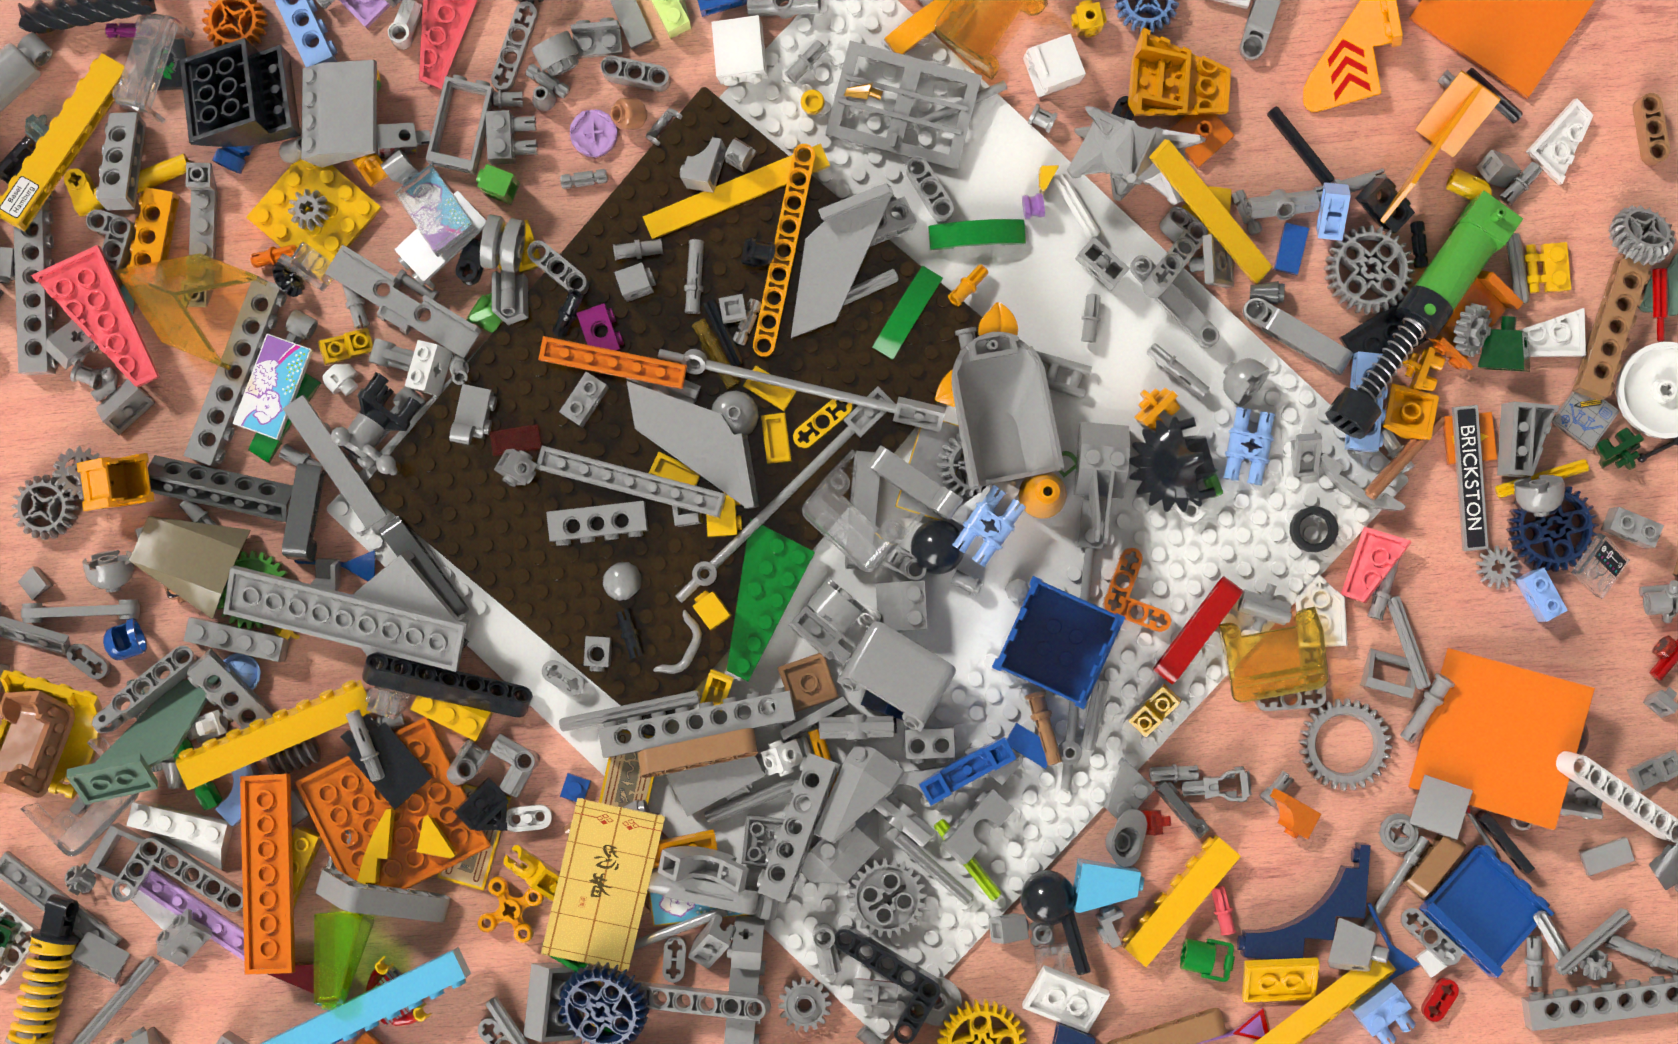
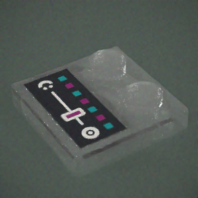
(1600, 566)

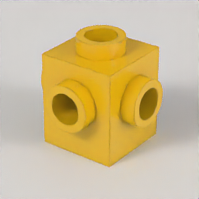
(1085, 26)

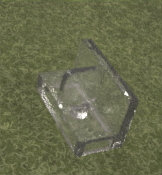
(308, 266)

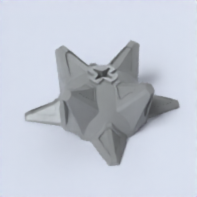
(1123, 151)

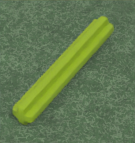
(973, 867)

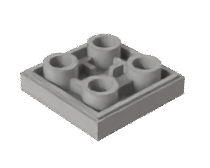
(760, 839)

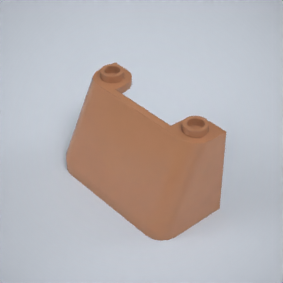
(32, 742)

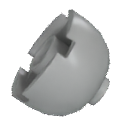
(1243, 379)
(738, 411)
(1540, 495)
(109, 570)

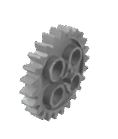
(874, 878)

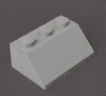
(543, 1008)

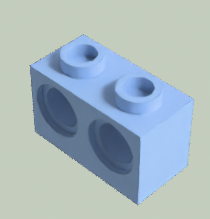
(1333, 211)

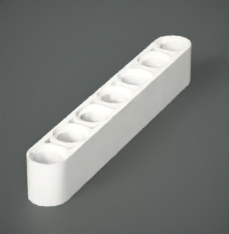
(1618, 795)

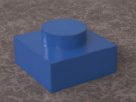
(575, 787)

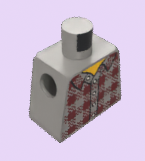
(390, 137)

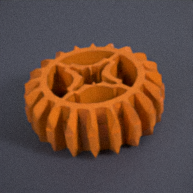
(243, 17)

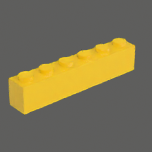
(1180, 900)

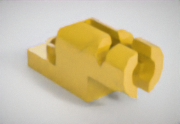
(537, 874)

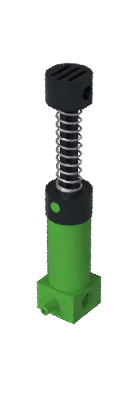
(1475, 236)

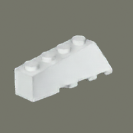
(193, 832)

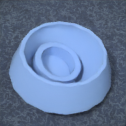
(245, 667)

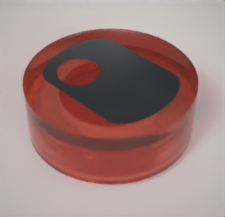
(1664, 647)

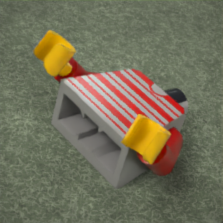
(384, 973)

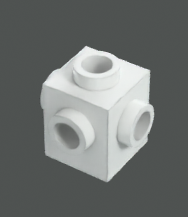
(782, 757)

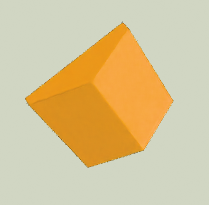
(1410, 412)

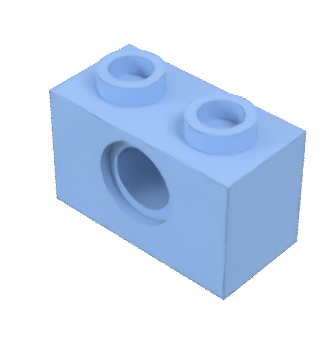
(1541, 595)

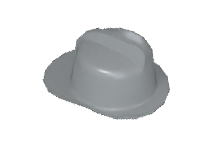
(1127, 837)

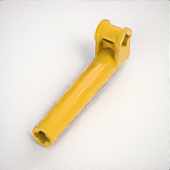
(84, 194)

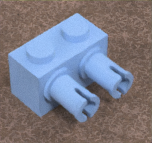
(1380, 1009)

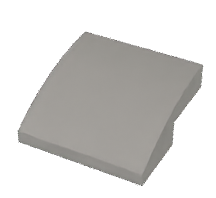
(1441, 807)

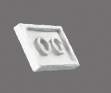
(1065, 999)

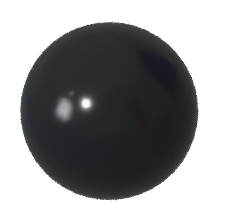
(934, 547)
(1047, 898)

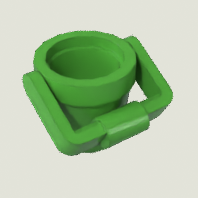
(482, 314)

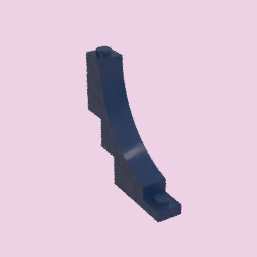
(1343, 898)

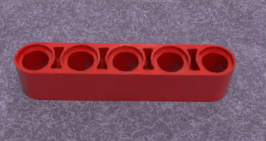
(1198, 630)

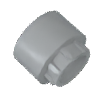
(557, 54)

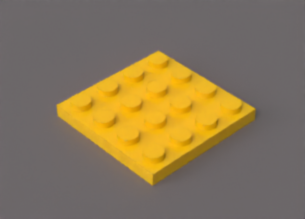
(348, 214)

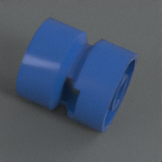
(232, 157)

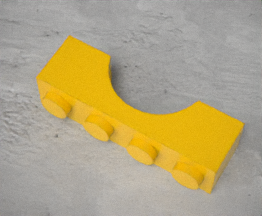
(728, 523)

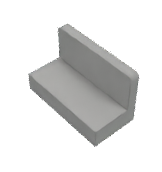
(521, 298)
(124, 407)
(100, 957)

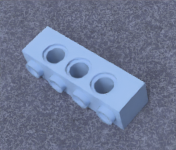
(302, 35)
(1374, 439)

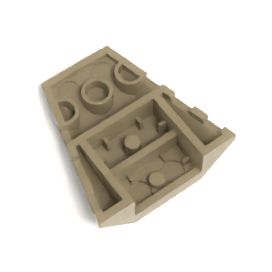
(189, 558)

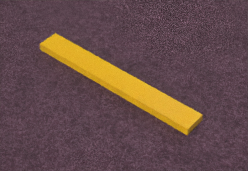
(729, 194)
(1210, 211)

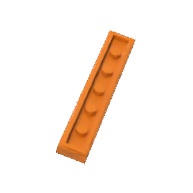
(612, 362)

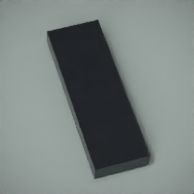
(1504, 842)

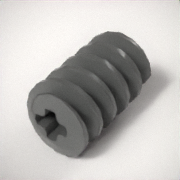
(295, 757)

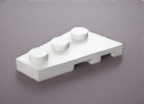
(1558, 143)
(1559, 336)

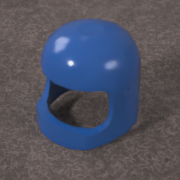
(125, 640)

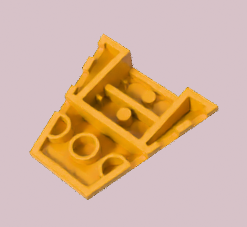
(1175, 80)

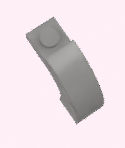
(704, 863)

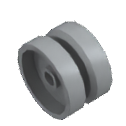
(502, 243)

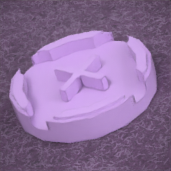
(593, 133)

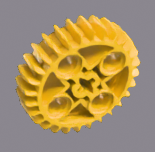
(977, 1032)

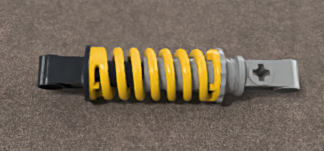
(45, 984)

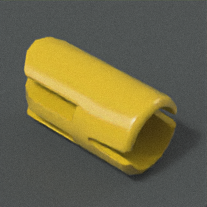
(1466, 184)

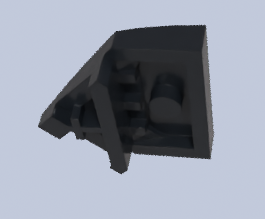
(484, 808)

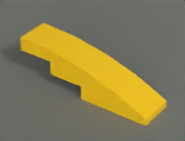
(378, 848)

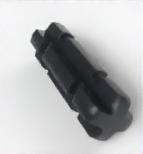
(1419, 244)

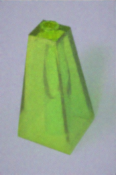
(337, 953)

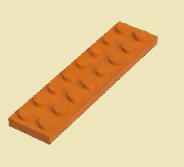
(267, 874)

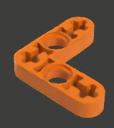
(1126, 602)

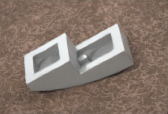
(1654, 770)

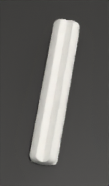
(1077, 206)

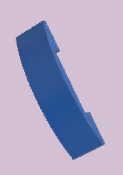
(967, 770)

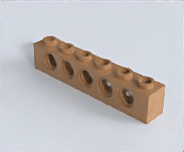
(1587, 381)

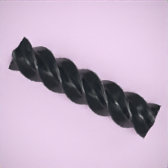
(70, 13)

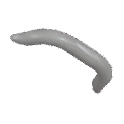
(690, 652)

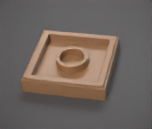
(808, 681)

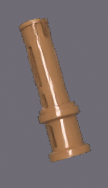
(1041, 717)

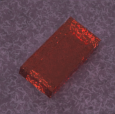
(519, 438)

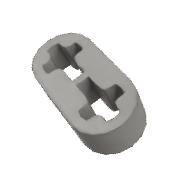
(85, 665)
(559, 682)
(680, 959)

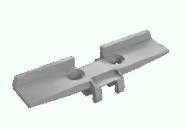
(401, 310)

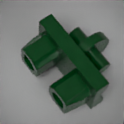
(1628, 444)

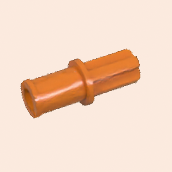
(271, 255)

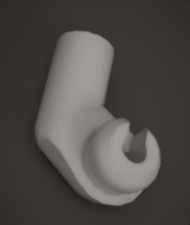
(108, 384)

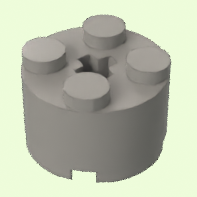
(836, 606)

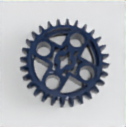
(1564, 529)
(603, 1005)

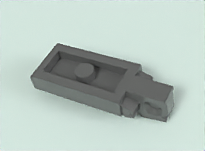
(1181, 809)

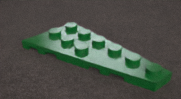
(768, 581)

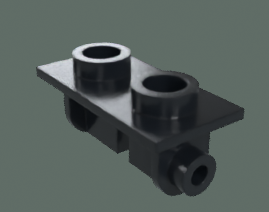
(13, 161)

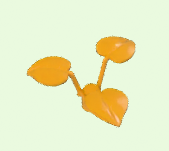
(997, 319)

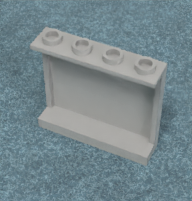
(405, 587)

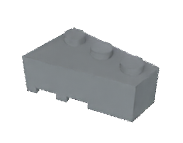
(1522, 436)

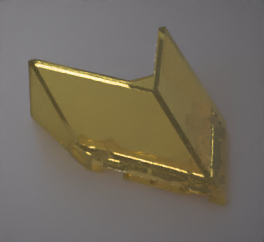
(166, 289)

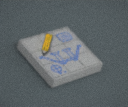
(1584, 418)

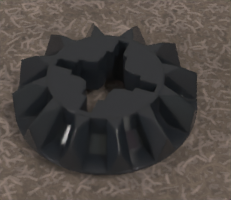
(287, 280)

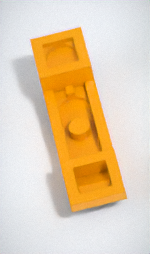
(916, 27)

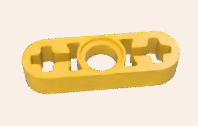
(804, 428)

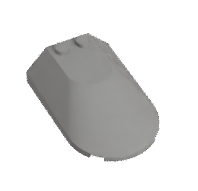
(1004, 411)

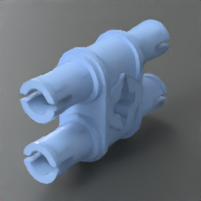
(1261, 440)
(1002, 524)

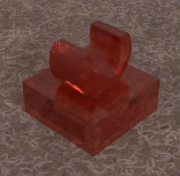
(1155, 821)

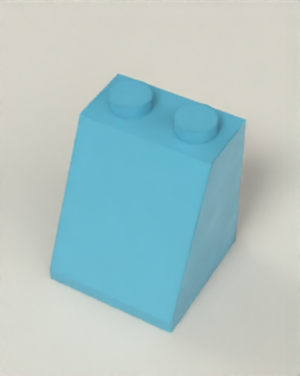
(1104, 884)

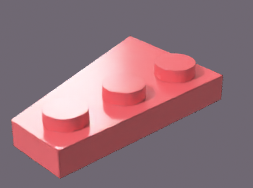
(1372, 562)

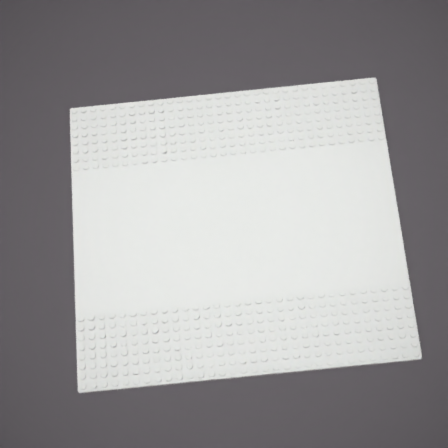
(1046, 290)

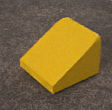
(1046, 174)

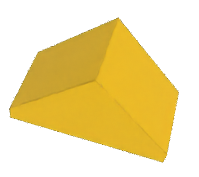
(717, 687)
(433, 840)

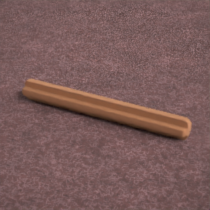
(1399, 462)

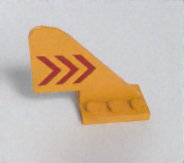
(1349, 64)

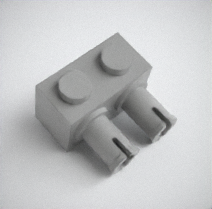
(500, 137)

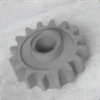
(808, 991)

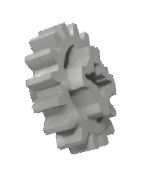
(1472, 329)
(69, 473)

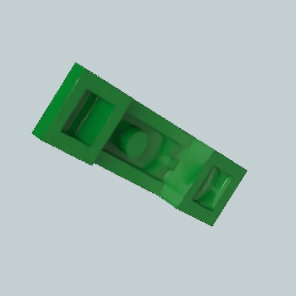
(977, 233)
(907, 312)
(265, 446)

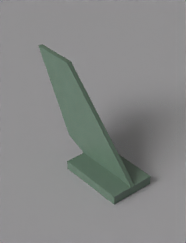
(149, 741)

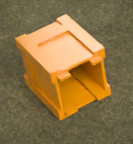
(115, 482)

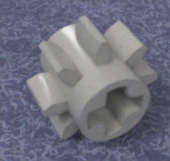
(80, 879)
(1596, 965)

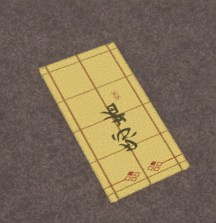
(602, 884)

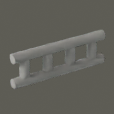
(1077, 368)

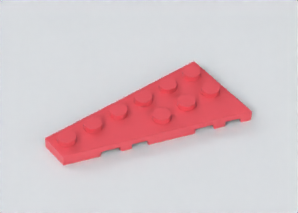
(440, 37)
(95, 303)

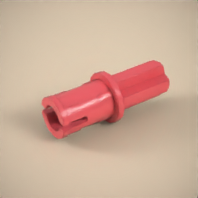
(1223, 910)

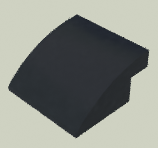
(239, 96)

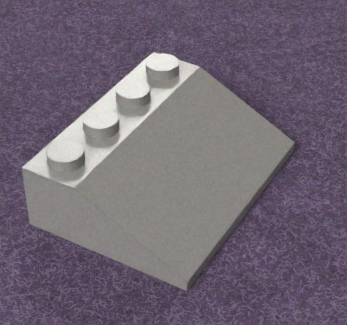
(339, 111)

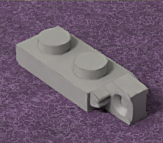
(820, 635)

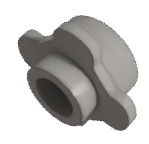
(1037, 939)

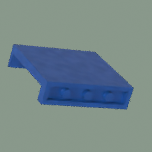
(1484, 909)

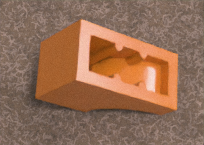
(1295, 815)

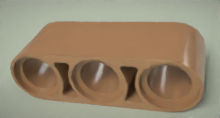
(1646, 139)
(1433, 864)

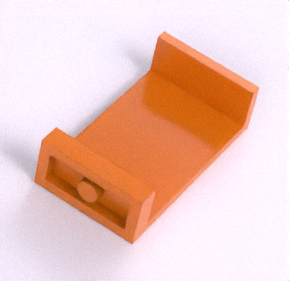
(1485, 291)

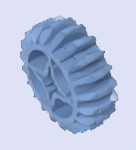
(1132, 16)

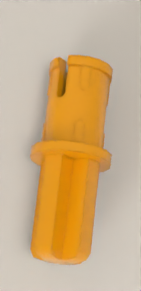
(968, 285)

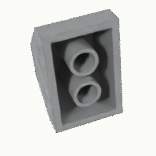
(1102, 468)

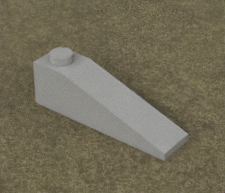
(860, 785)

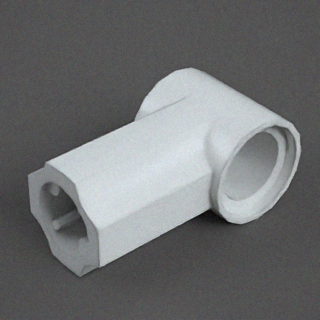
(405, 21)

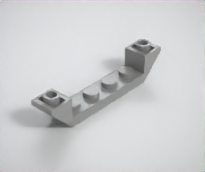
(203, 218)

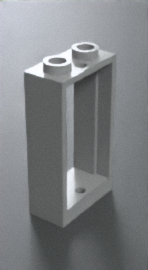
(450, 162)

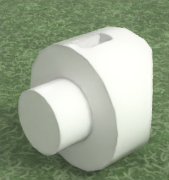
(341, 378)

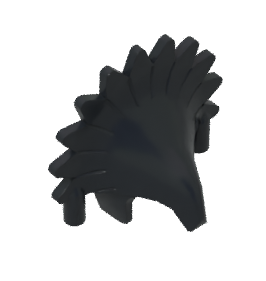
(1173, 465)

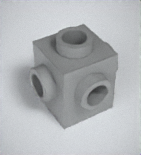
(516, 467)

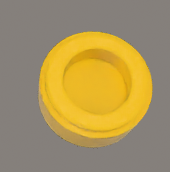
(812, 102)

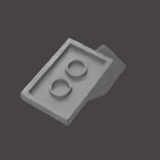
(835, 256)
(698, 440)

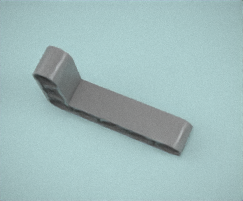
(180, 872)
(381, 900)

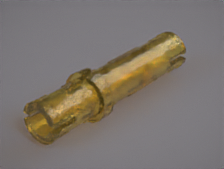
(713, 349)

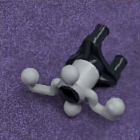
(372, 423)

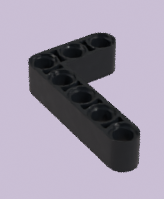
(895, 975)

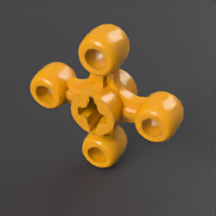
(501, 915)

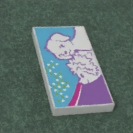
(272, 386)

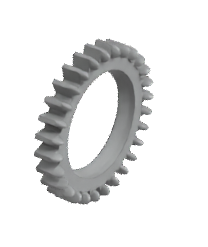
(1374, 761)

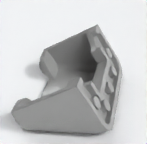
(898, 673)

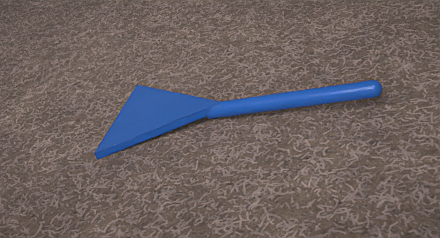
(362, 565)
(1399, 959)

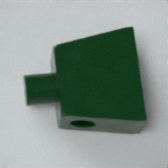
(1506, 348)

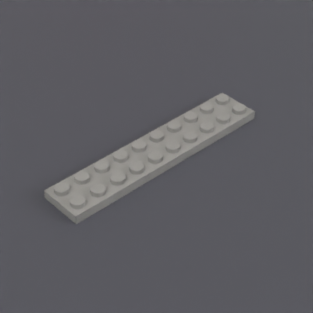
(344, 618)

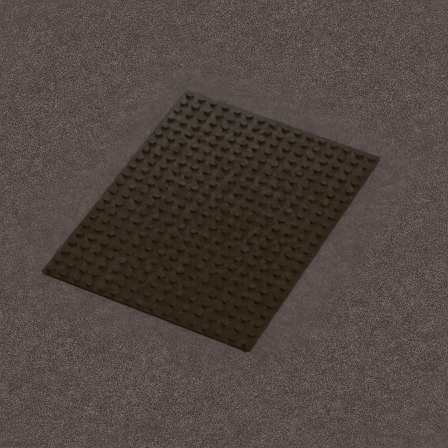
(502, 531)

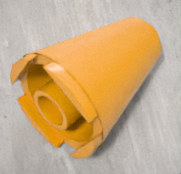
(1035, 501)

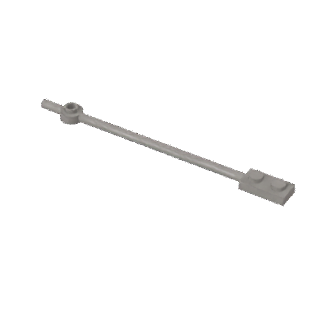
(906, 410)
(858, 422)
(1085, 540)

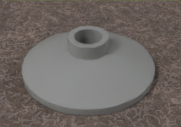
(950, 999)

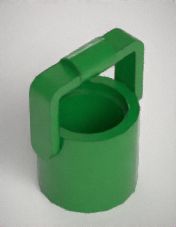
(1200, 958)

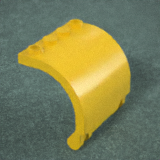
(85, 707)

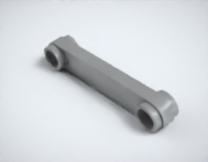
(1179, 306)
(35, 612)

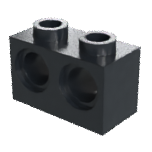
(1376, 208)

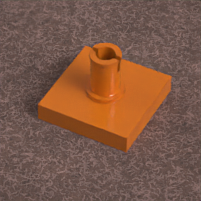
(1208, 127)

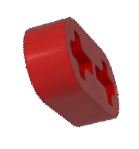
(1444, 1003)

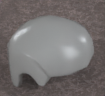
(622, 581)

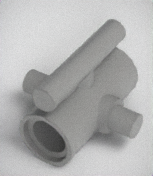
(1661, 600)
(1264, 607)

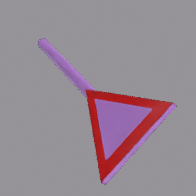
(1253, 1028)

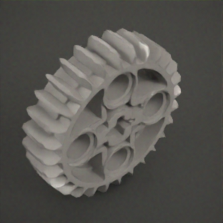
(1378, 272)

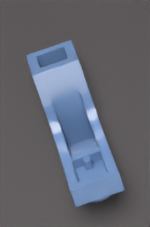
(231, 807)

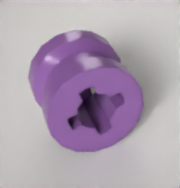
(1033, 206)

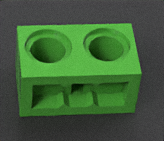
(497, 184)

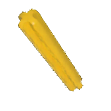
(1562, 471)

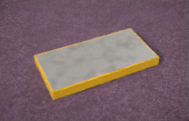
(925, 459)

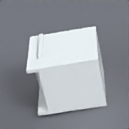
(1054, 65)

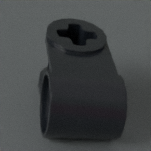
(757, 253)
(469, 260)

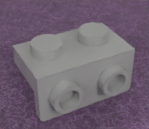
(1581, 802)
(1106, 929)
(182, 939)

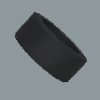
(1330, 521)

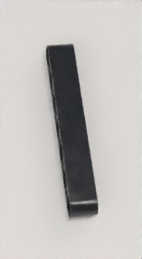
(446, 685)

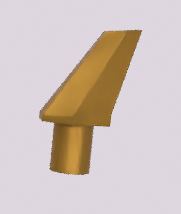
(863, 91)

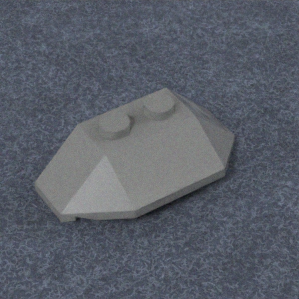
(841, 860)

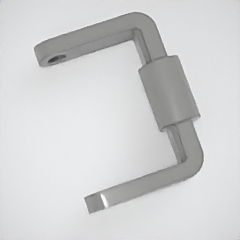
(660, 124)

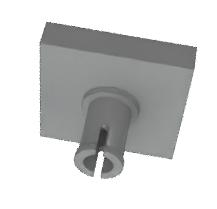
(1215, 263)

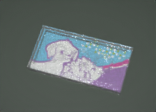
(434, 210)

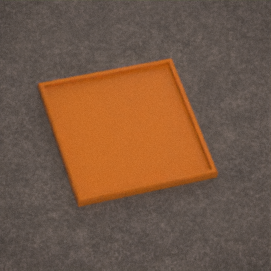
(1504, 37)
(1504, 736)

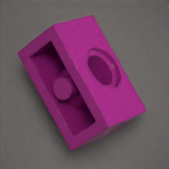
(600, 316)

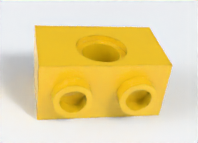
(711, 609)

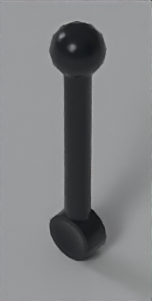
(1643, 457)

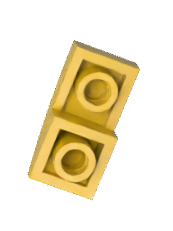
(346, 346)
(1154, 710)

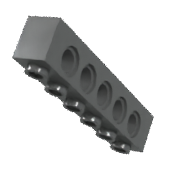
(219, 488)

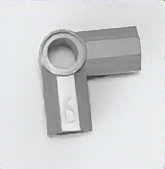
(512, 753)

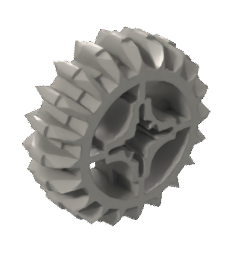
(1642, 235)
(948, 469)
(28, 516)

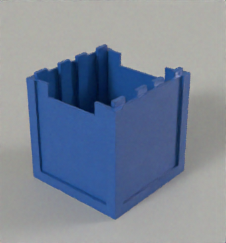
(1059, 642)

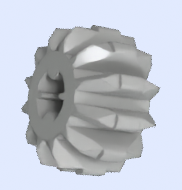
(309, 218)

